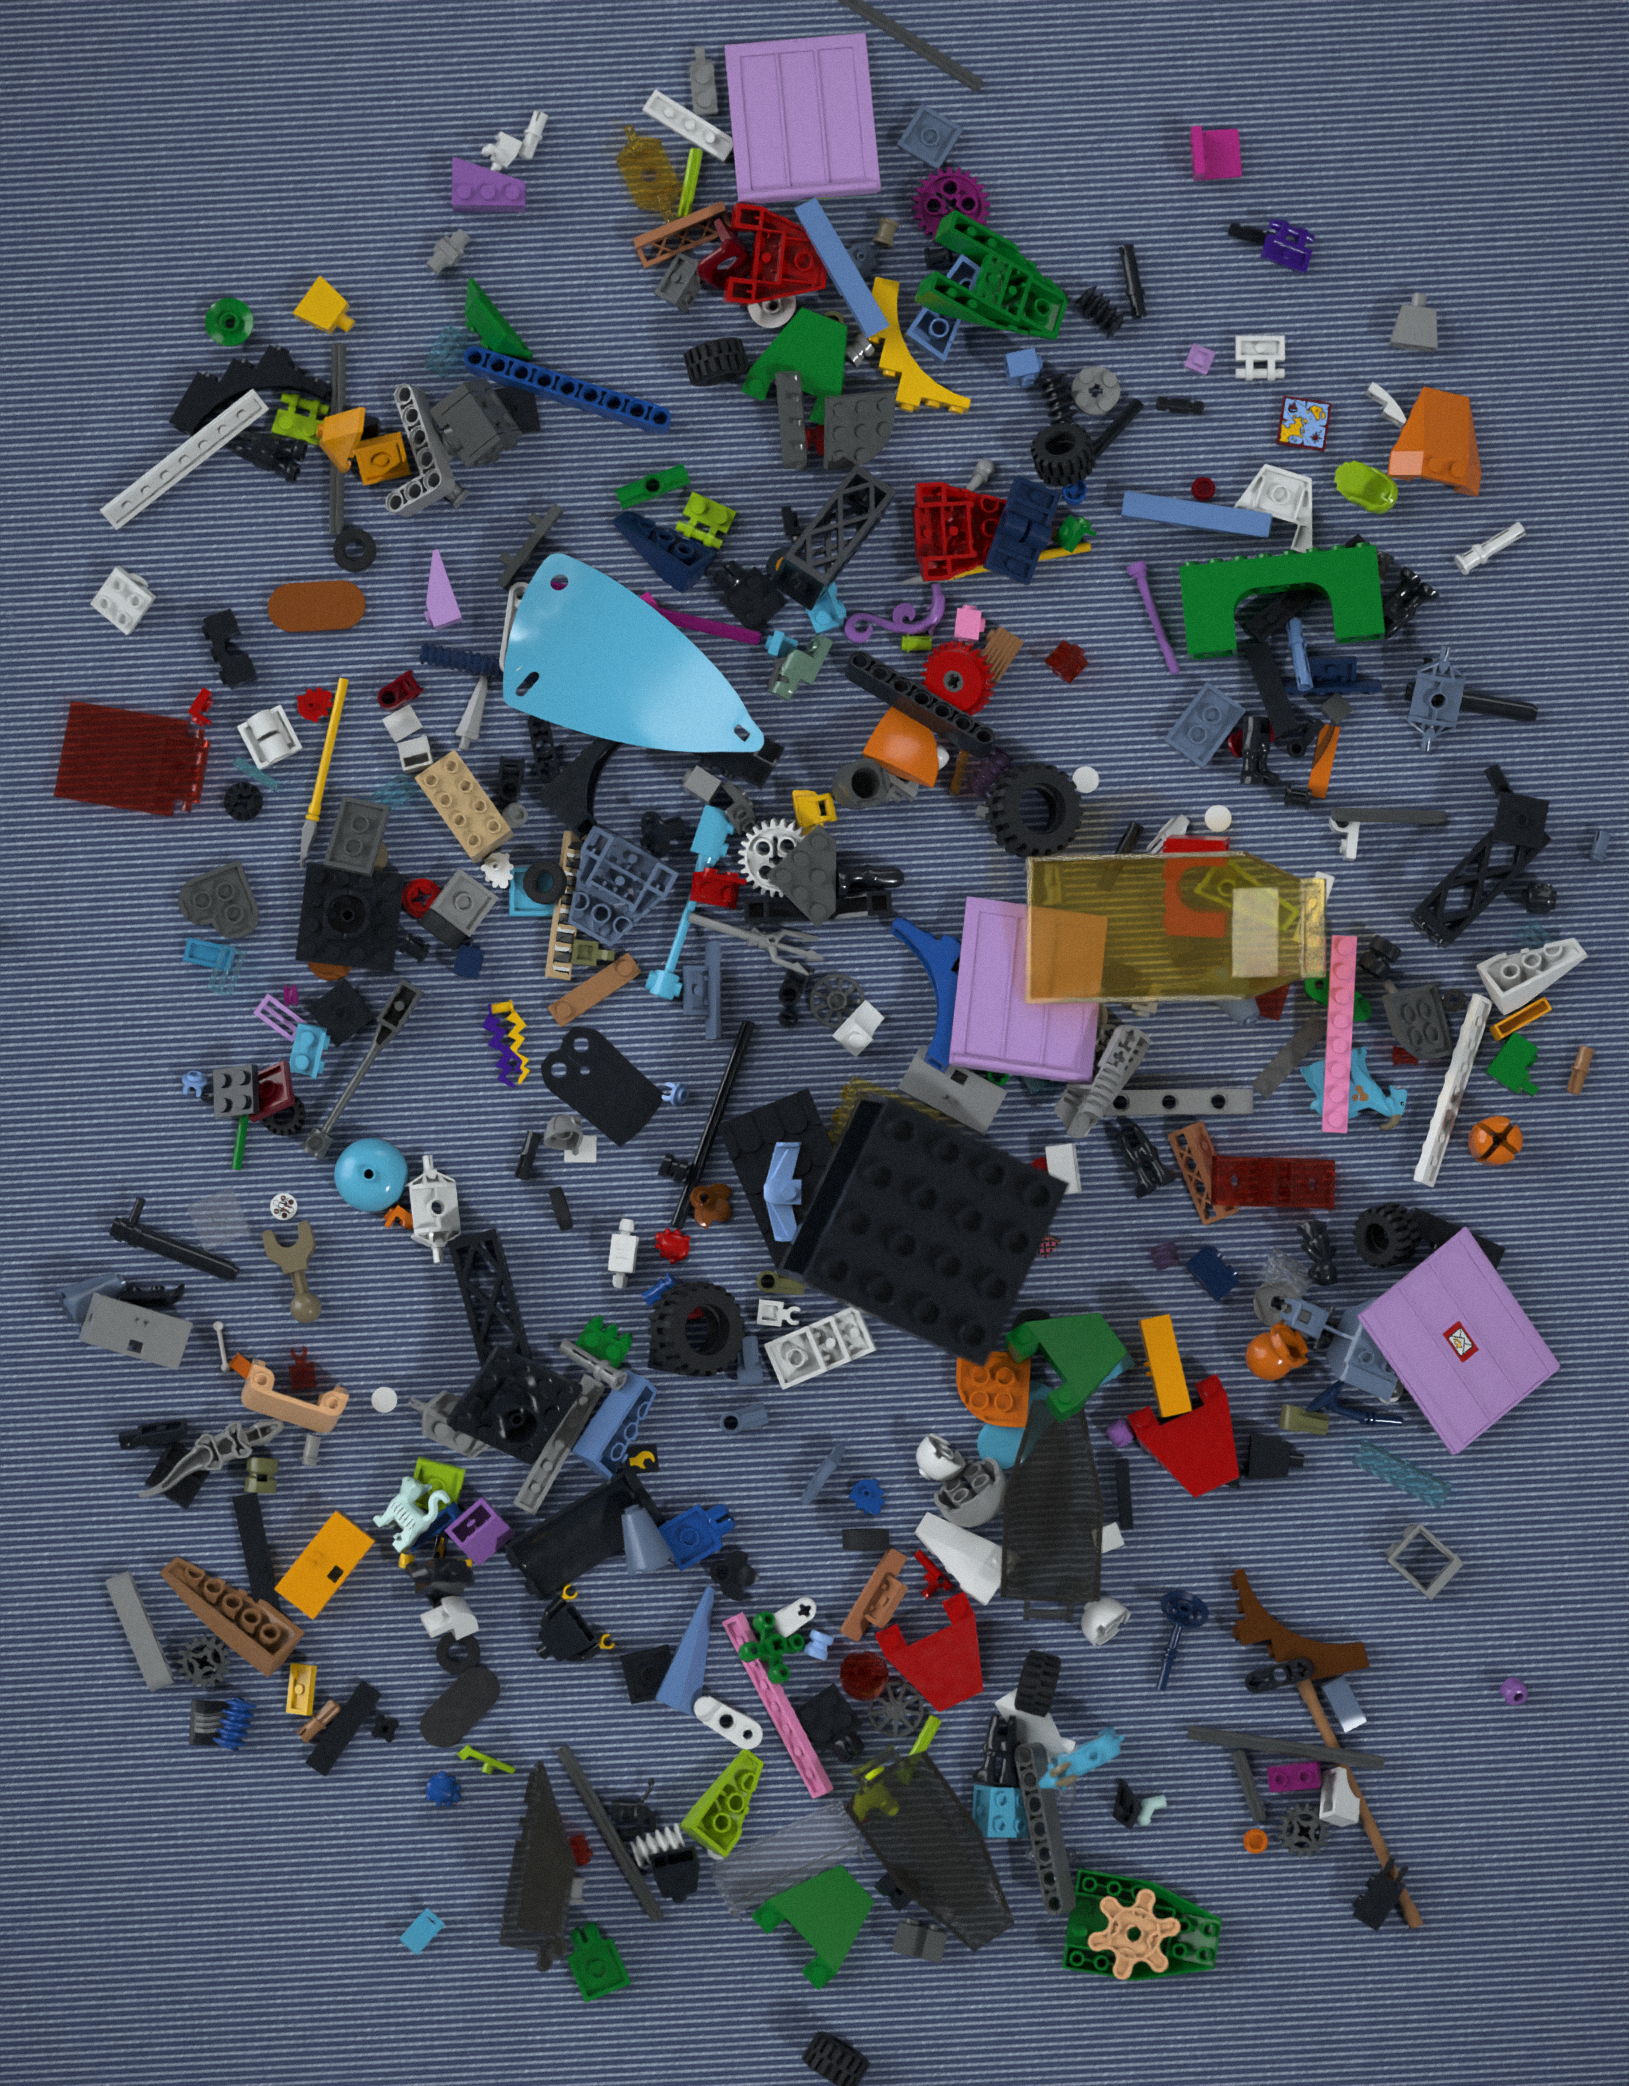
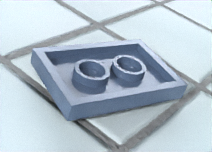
(1204, 725)

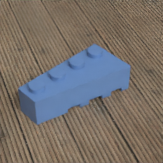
(936, 332)
(615, 1425)

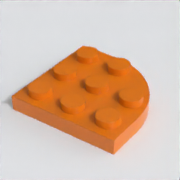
(997, 1391)

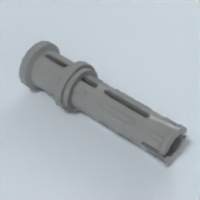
(600, 1368)

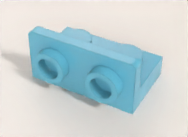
(308, 1049)

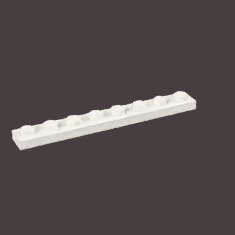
(184, 459)
(1453, 1090)

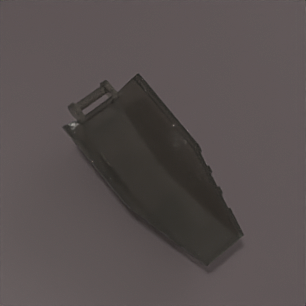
(1052, 1517)
(930, 1845)

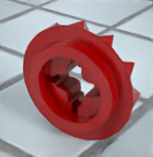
(411, 892)

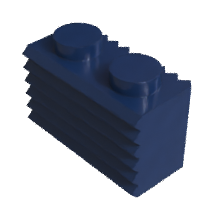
(1212, 1273)

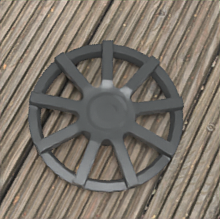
(836, 1000)
(896, 1709)

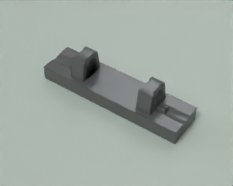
(516, 564)

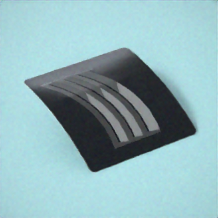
(205, 1720)

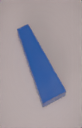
(443, 1519)

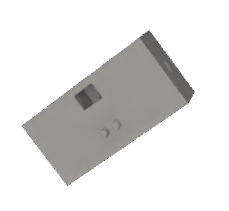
(954, 1094)
(135, 1331)

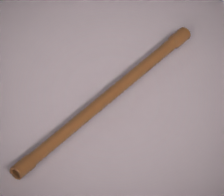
(1310, 1697)

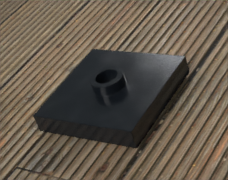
(521, 407)
(1520, 820)
(341, 1012)
(645, 1672)

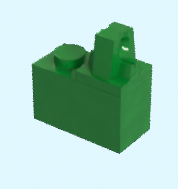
(1510, 1065)

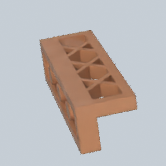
(676, 227)
(1201, 1151)

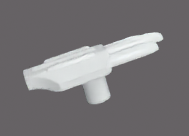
(1174, 826)

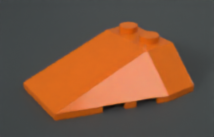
(1438, 443)

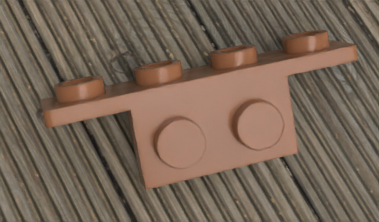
(878, 1597)

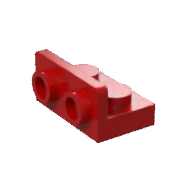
(716, 889)

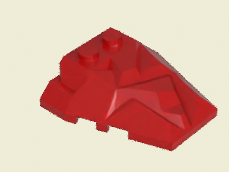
(952, 529)

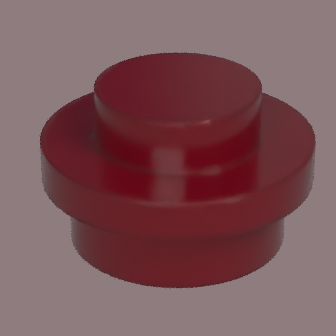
(1203, 489)

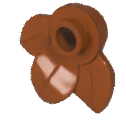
(714, 1206)

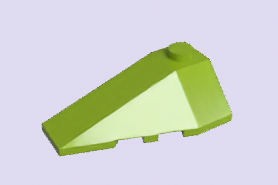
(720, 1812)

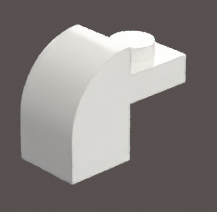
(451, 1615)

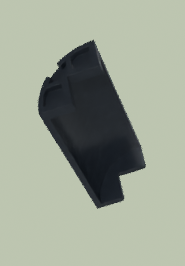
(579, 1535)

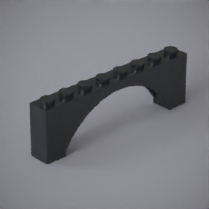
(574, 789)

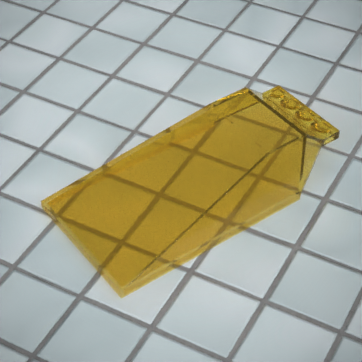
(1168, 928)

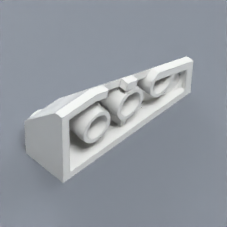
(1522, 976)

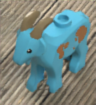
(1362, 1090)
(1082, 1759)

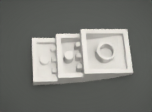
(820, 1347)

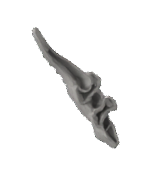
(213, 1451)

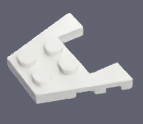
(1286, 498)

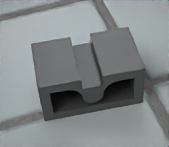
(920, 1940)

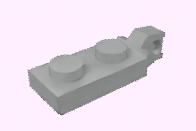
(703, 84)

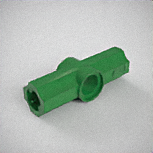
(637, 493)

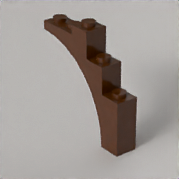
(1286, 1645)

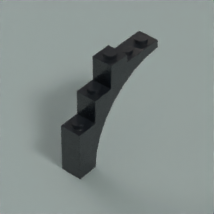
(272, 372)

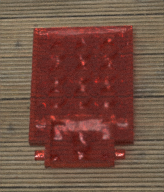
(131, 760)

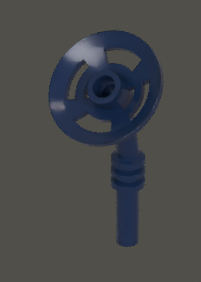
(1330, 1402)
(1179, 1619)

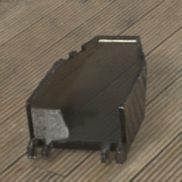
(539, 1877)

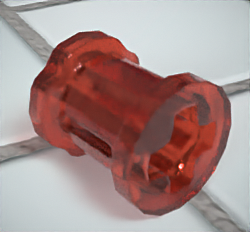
(1400, 1057)

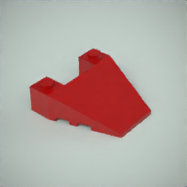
(781, 259)
(1195, 1446)
(943, 1664)

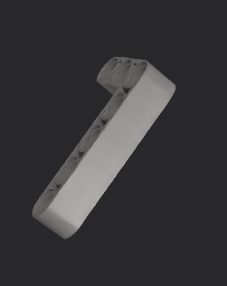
(419, 426)

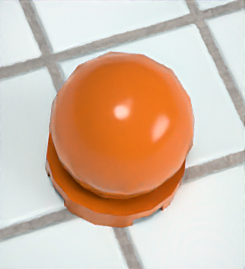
(1275, 1352)

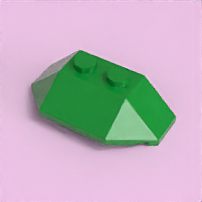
(491, 325)

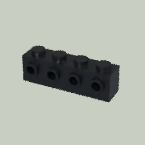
(1440, 1231)

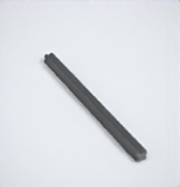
(914, 43)
(338, 382)
(1285, 1747)
(610, 1833)

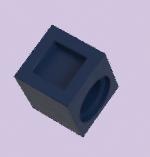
(469, 961)

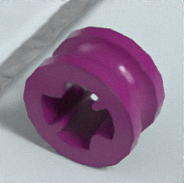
(291, 995)

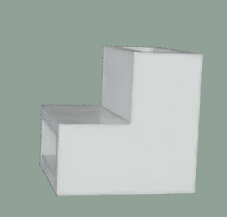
(415, 755)

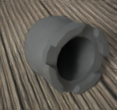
(860, 784)

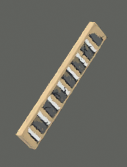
(563, 933)

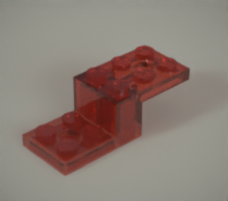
(1273, 1182)

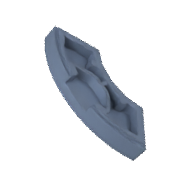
(822, 1474)

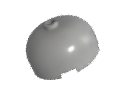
(978, 1504)

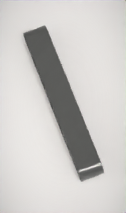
(1043, 1841)

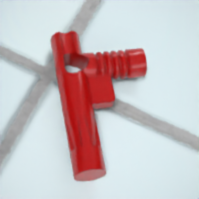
(932, 1575)

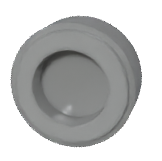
(515, 815)

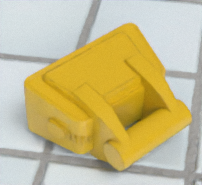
(808, 811)

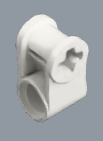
(790, 1619)

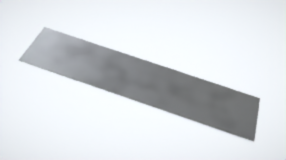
(1290, 1056)

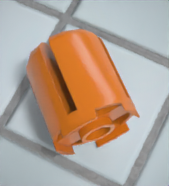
(1482, 1136)

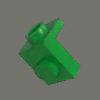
(1072, 532)

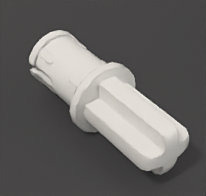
(533, 135)

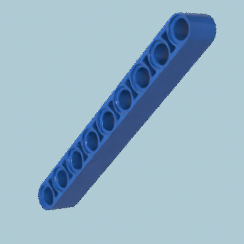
(576, 398)

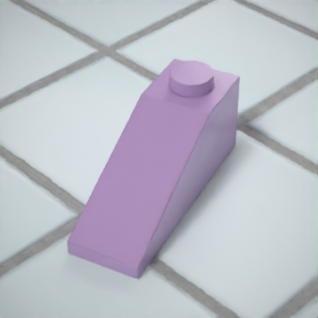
(440, 597)

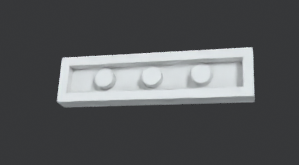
(689, 126)

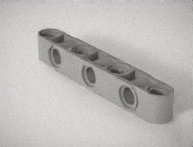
(1186, 1102)

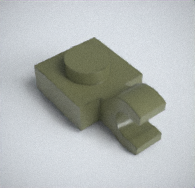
(588, 952)

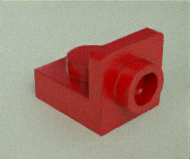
(202, 703)

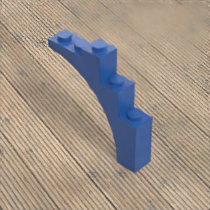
(938, 961)

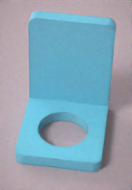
(421, 1931)

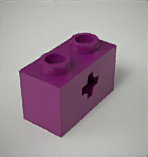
(1294, 1776)

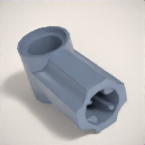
(749, 1367)
(746, 1418)

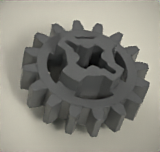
(216, 1666)
(1293, 1836)

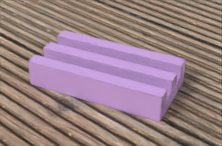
(257, 1012)

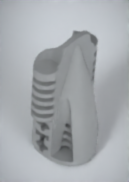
(1085, 1104)

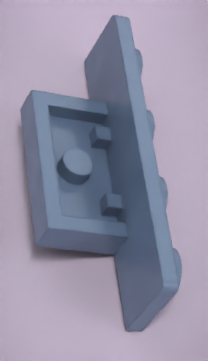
(702, 990)

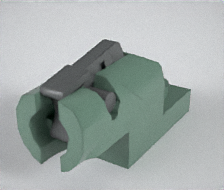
(798, 667)

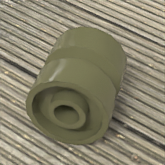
(265, 1466)

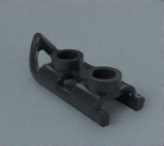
(157, 1294)

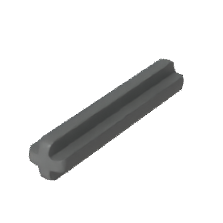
(1248, 1785)

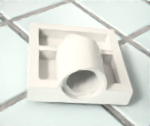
(123, 599)

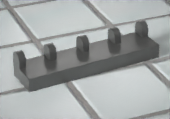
(792, 420)

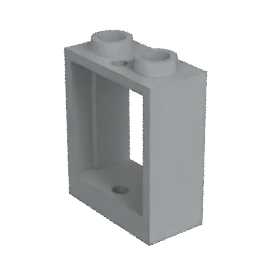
(1441, 1578)

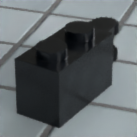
(1380, 1896)

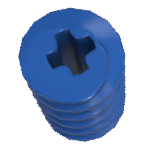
(234, 1723)

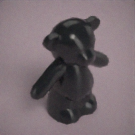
(1319, 1250)

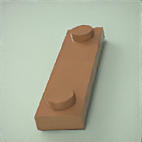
(594, 990)

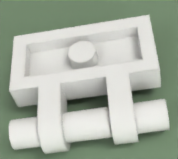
(1259, 349)

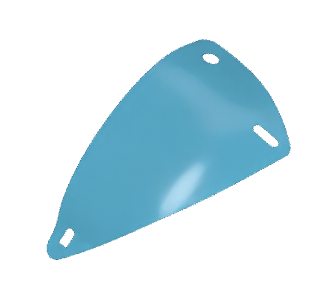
(617, 667)

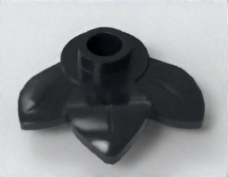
(737, 1575)

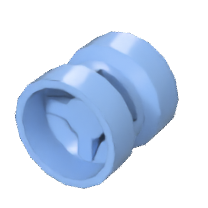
(818, 1645)

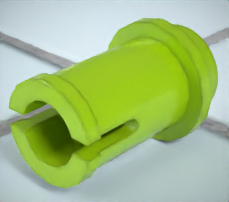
(915, 643)

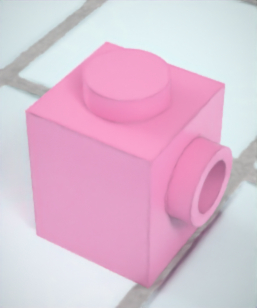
(968, 624)

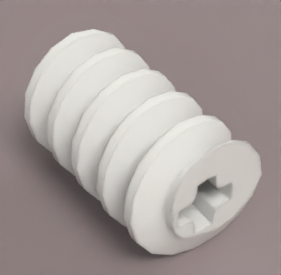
(660, 1843)

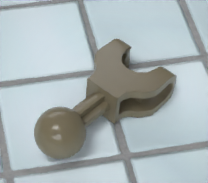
(294, 1261)

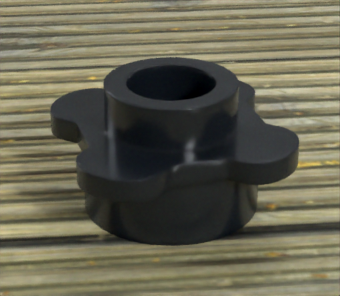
(391, 1724)

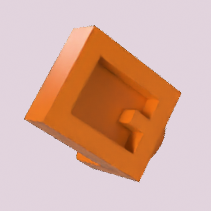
(402, 1213)

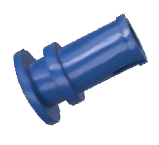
(654, 1293)

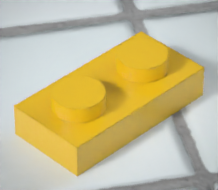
(301, 1689)

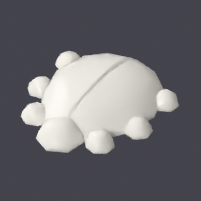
(498, 869)

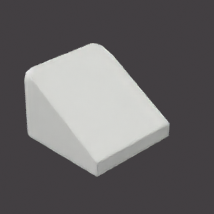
(1111, 1537)

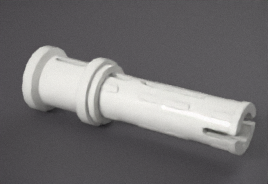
(1482, 552)

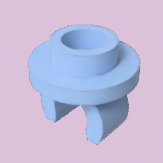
(194, 1079)
(678, 1095)

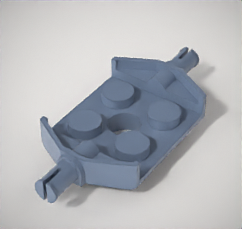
(1434, 679)

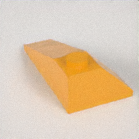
(340, 436)

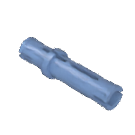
(1298, 645)

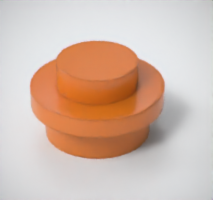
(1255, 1841)

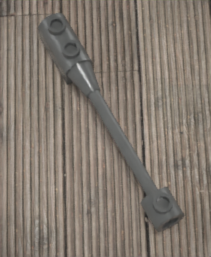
(390, 1024)

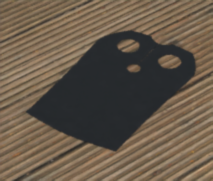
(612, 1094)

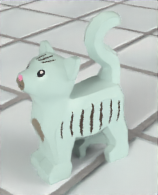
(408, 1515)

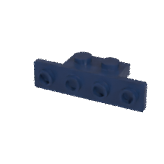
(1334, 675)

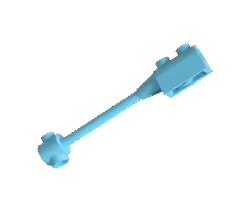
(709, 846)

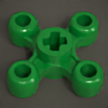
(771, 1647)

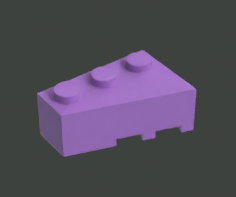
(485, 190)

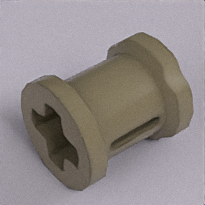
(885, 232)

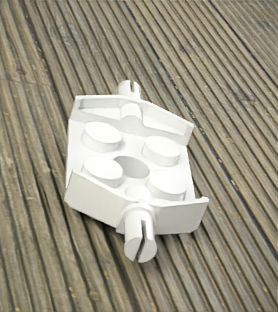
(433, 1228)

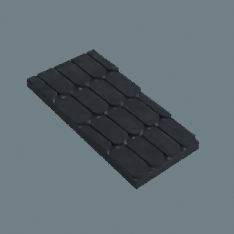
(751, 1146)

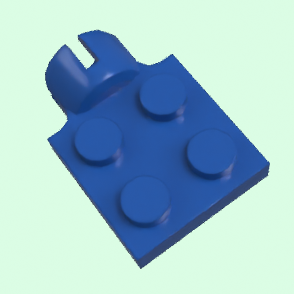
(696, 1533)

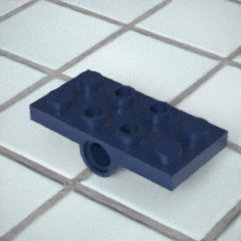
(1022, 530)

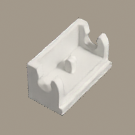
(1063, 1164)

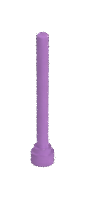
(1138, 573)

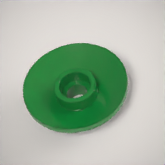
(221, 313)

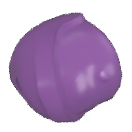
(1120, 1433)
(1513, 1691)

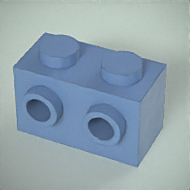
(1023, 367)

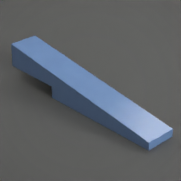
(841, 268)
(1196, 515)

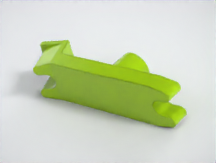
(489, 1762)

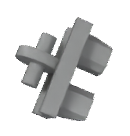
(906, 789)

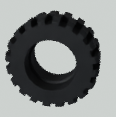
(1061, 802)
(723, 1333)

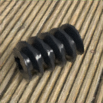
(1100, 311)
(1057, 399)

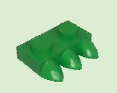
(604, 1343)

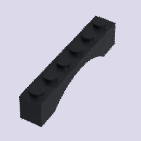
(851, 906)

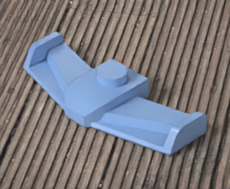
(782, 1190)

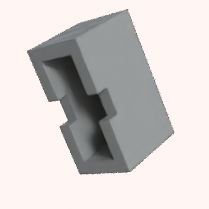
(701, 785)

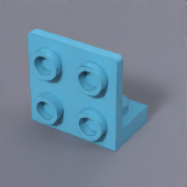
(828, 612)
(1000, 1811)

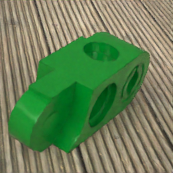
(1362, 1008)

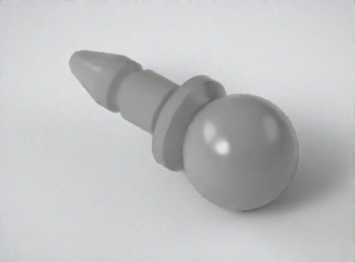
(984, 470)

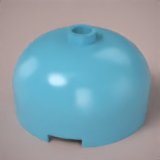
(389, 1176)

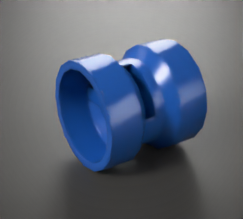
(1077, 491)

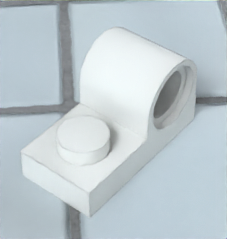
(1348, 845)

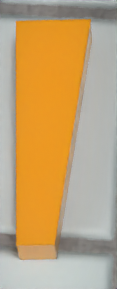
(1520, 1019)

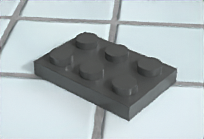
(357, 836)

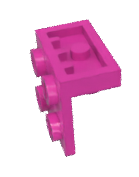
(1215, 154)

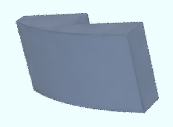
(1343, 1703)

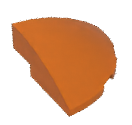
(904, 748)

